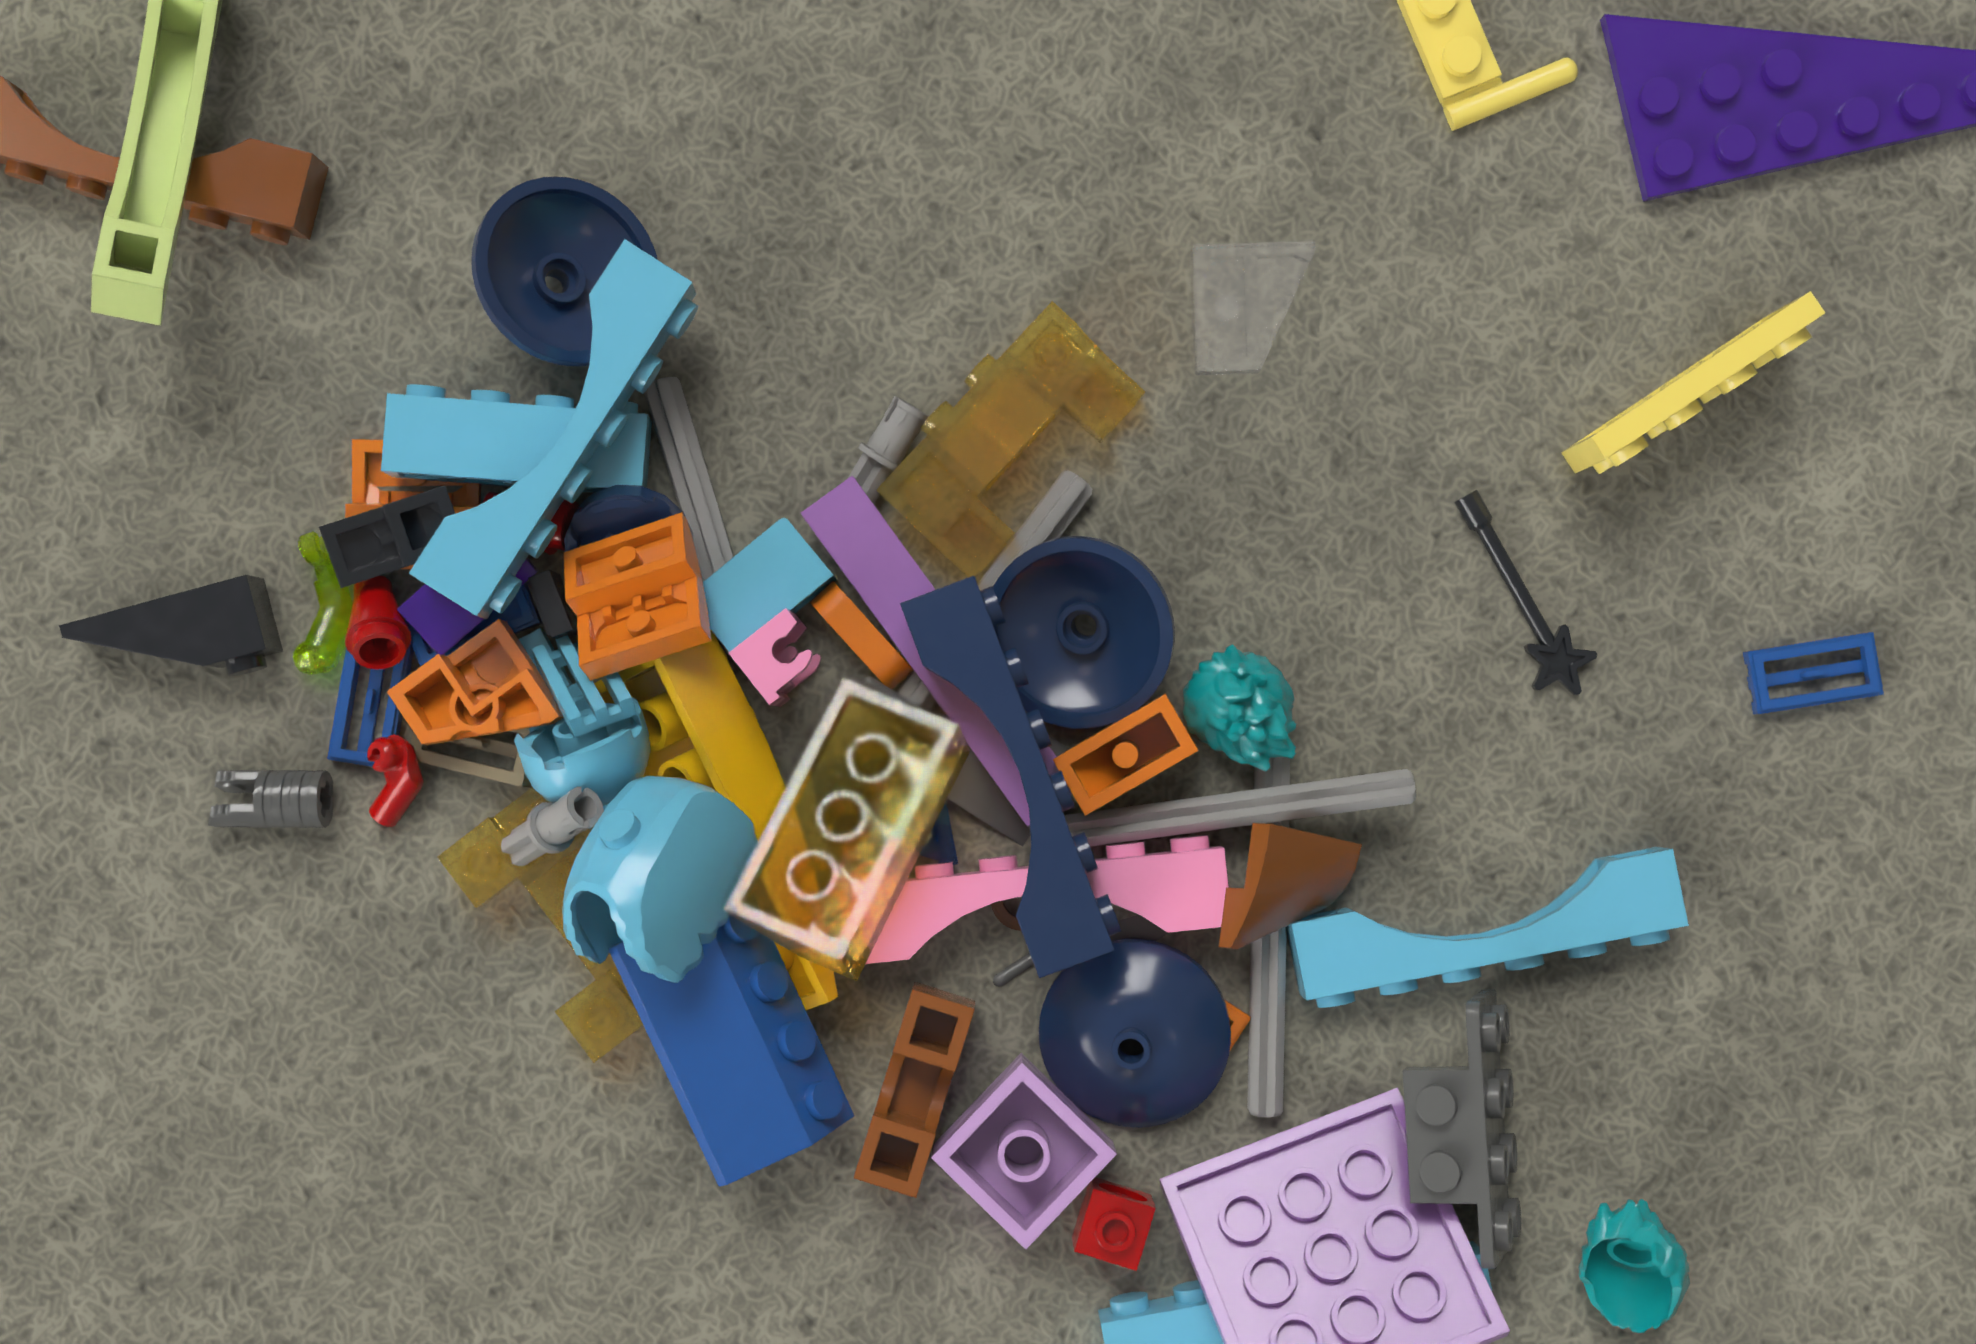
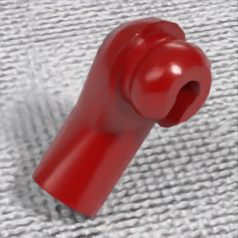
(402, 774)

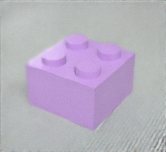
(1023, 1151)

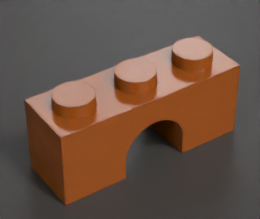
(915, 1089)

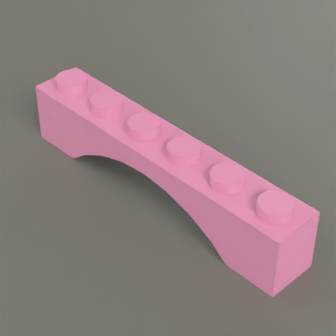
(1169, 888)

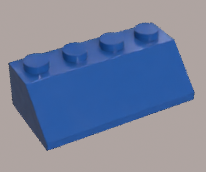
(739, 1052)

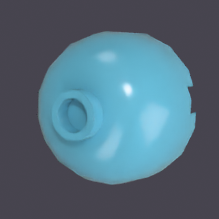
(597, 761)

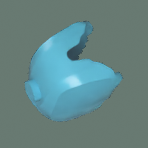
(657, 875)

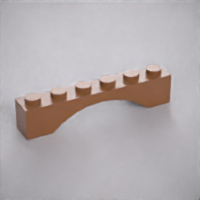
(247, 183)

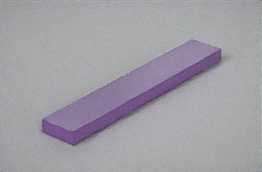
(885, 578)

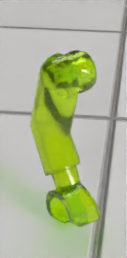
(327, 635)

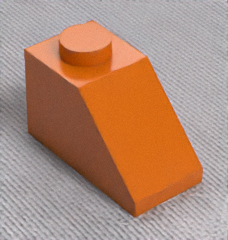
(1125, 754)

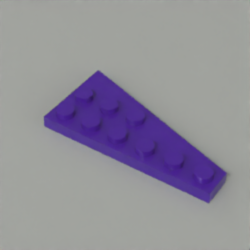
(1752, 102)

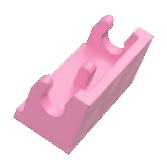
(768, 659)

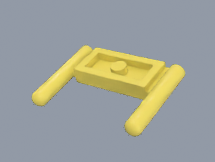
(1465, 66)

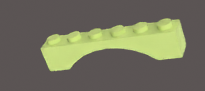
(155, 161)

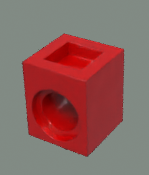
(1113, 1223)

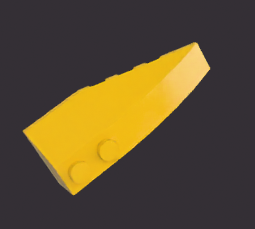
(712, 737)

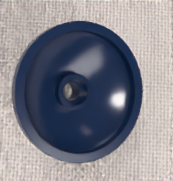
(558, 232)
(1074, 675)
(1142, 995)

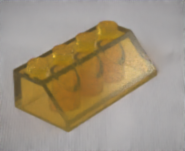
(849, 828)

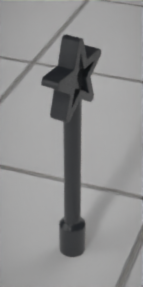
(1555, 652)

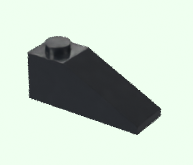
(206, 626)

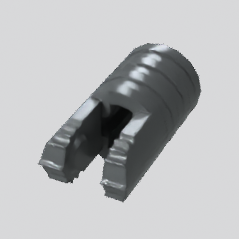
(279, 799)

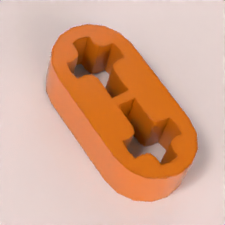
(861, 635)

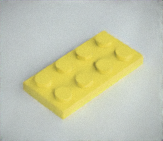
(1706, 379)

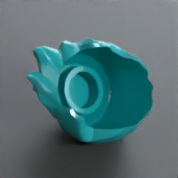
(1241, 707)
(1633, 1267)

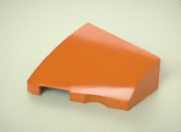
(476, 690)

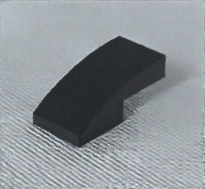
(384, 536)

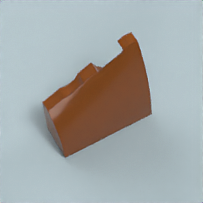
(1285, 881)

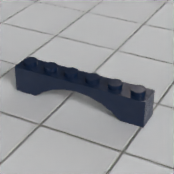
(1058, 907)

